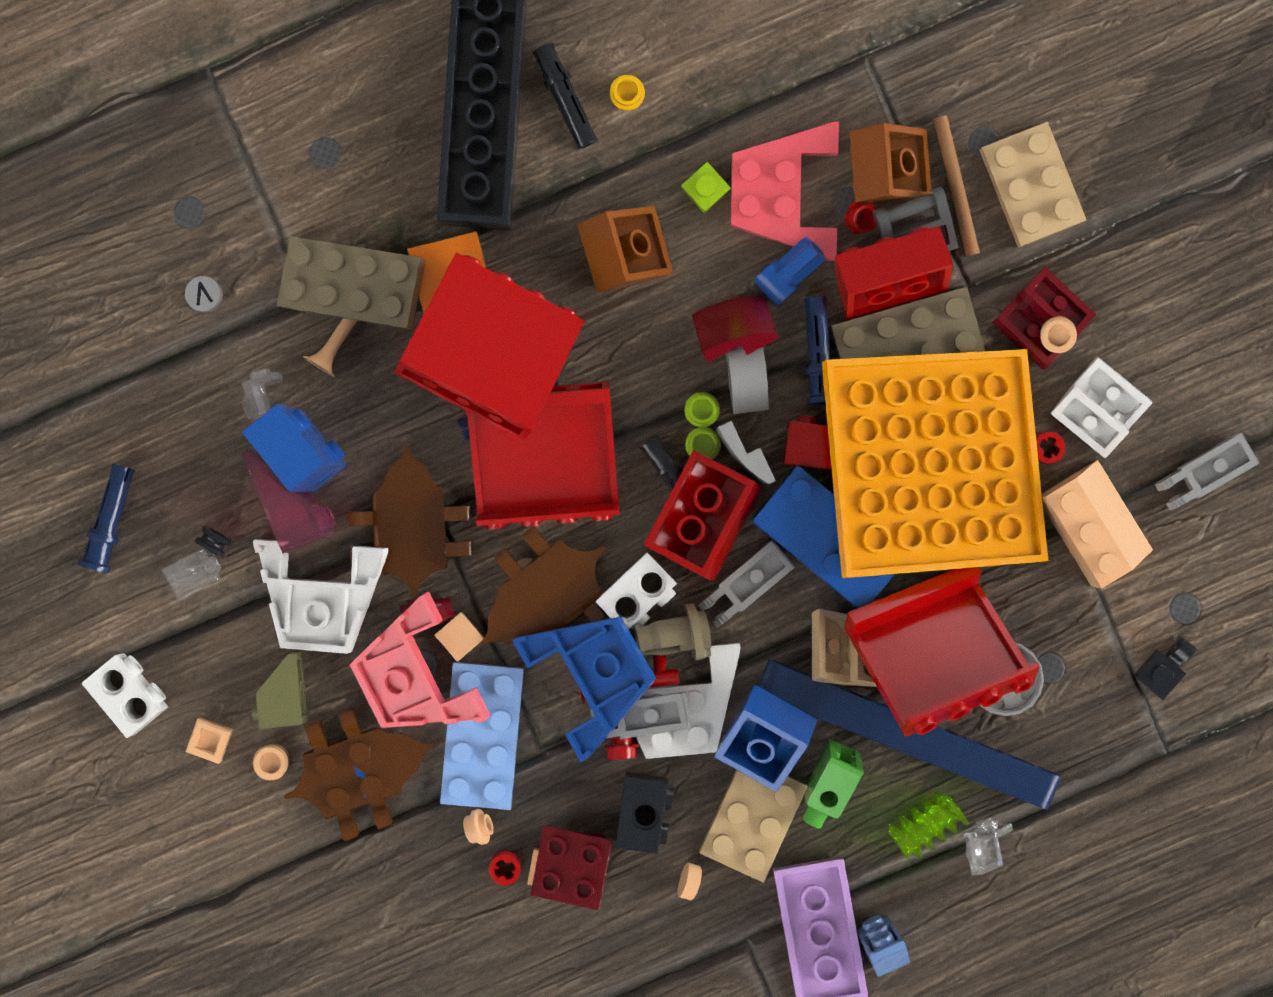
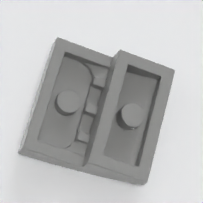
(752, 462)

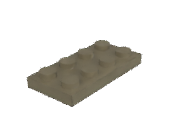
(351, 282)
(918, 328)

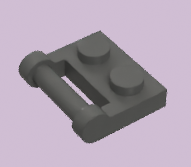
(935, 199)

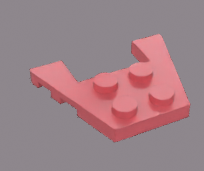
(769, 188)
(400, 682)

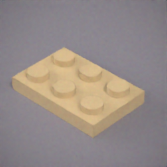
(1032, 184)
(752, 824)

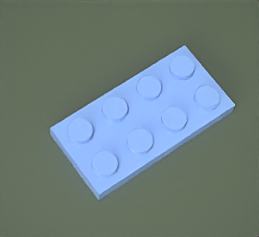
(483, 754)

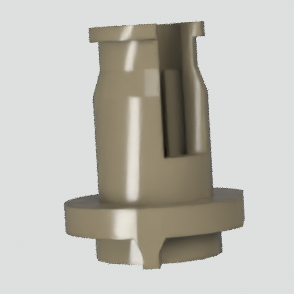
(676, 635)

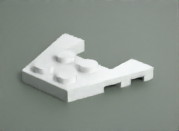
(319, 612)
(706, 707)

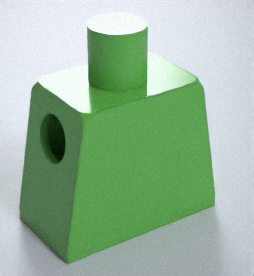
(832, 782)

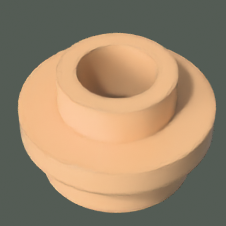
(478, 827)

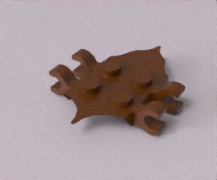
(411, 523)
(545, 591)
(331, 778)

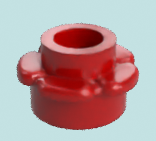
(867, 221)
(621, 748)

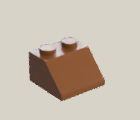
(890, 163)
(625, 248)

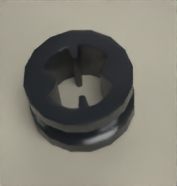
(213, 541)

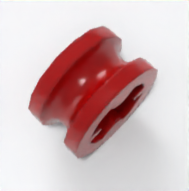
(1057, 443)
(503, 878)

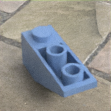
(883, 945)

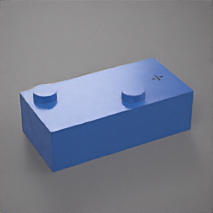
(295, 449)
(804, 523)

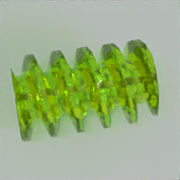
(927, 825)

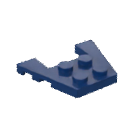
(604, 667)

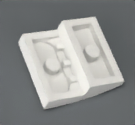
(1101, 407)

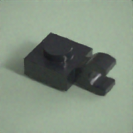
(1162, 672)

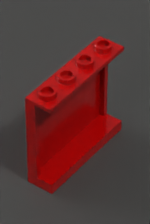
(490, 346)
(557, 471)
(938, 650)

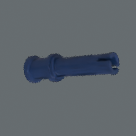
(816, 308)
(103, 534)

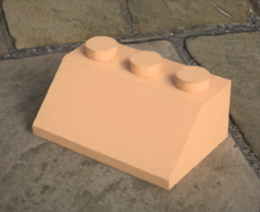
(1096, 525)

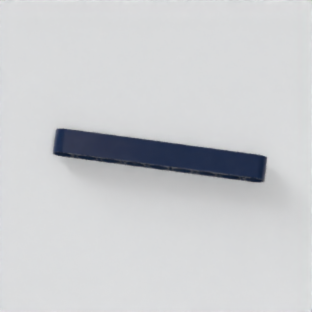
(936, 747)

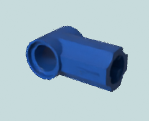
(783, 276)

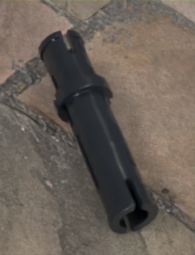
(562, 90)

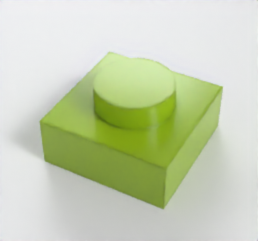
(705, 187)

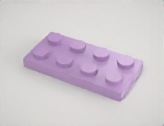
(820, 929)

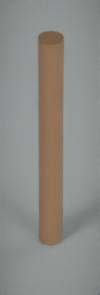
(956, 186)

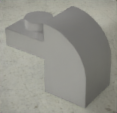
(747, 380)

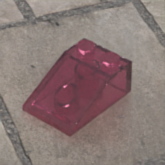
(294, 516)

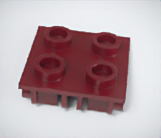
(571, 867)

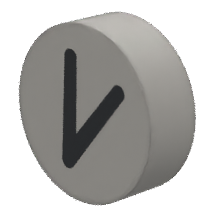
(203, 294)

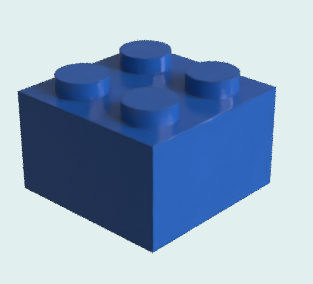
(766, 738)

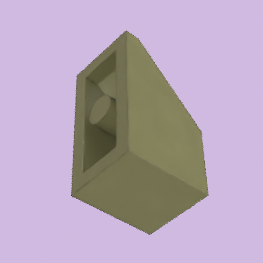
(282, 696)

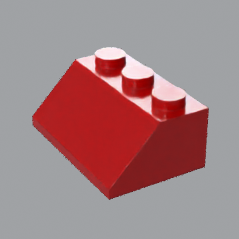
(893, 272)
(703, 515)

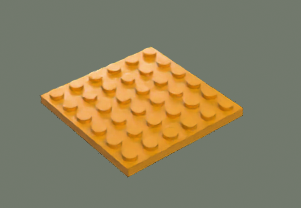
(934, 462)

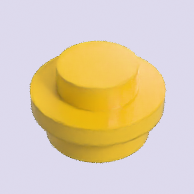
(627, 92)

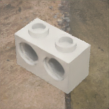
(630, 586)
(119, 701)

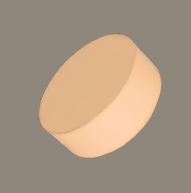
(1058, 334)
(271, 761)
(689, 881)

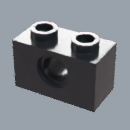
(638, 834)

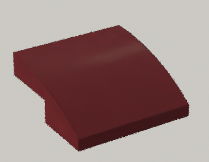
(1035, 304)
(732, 324)

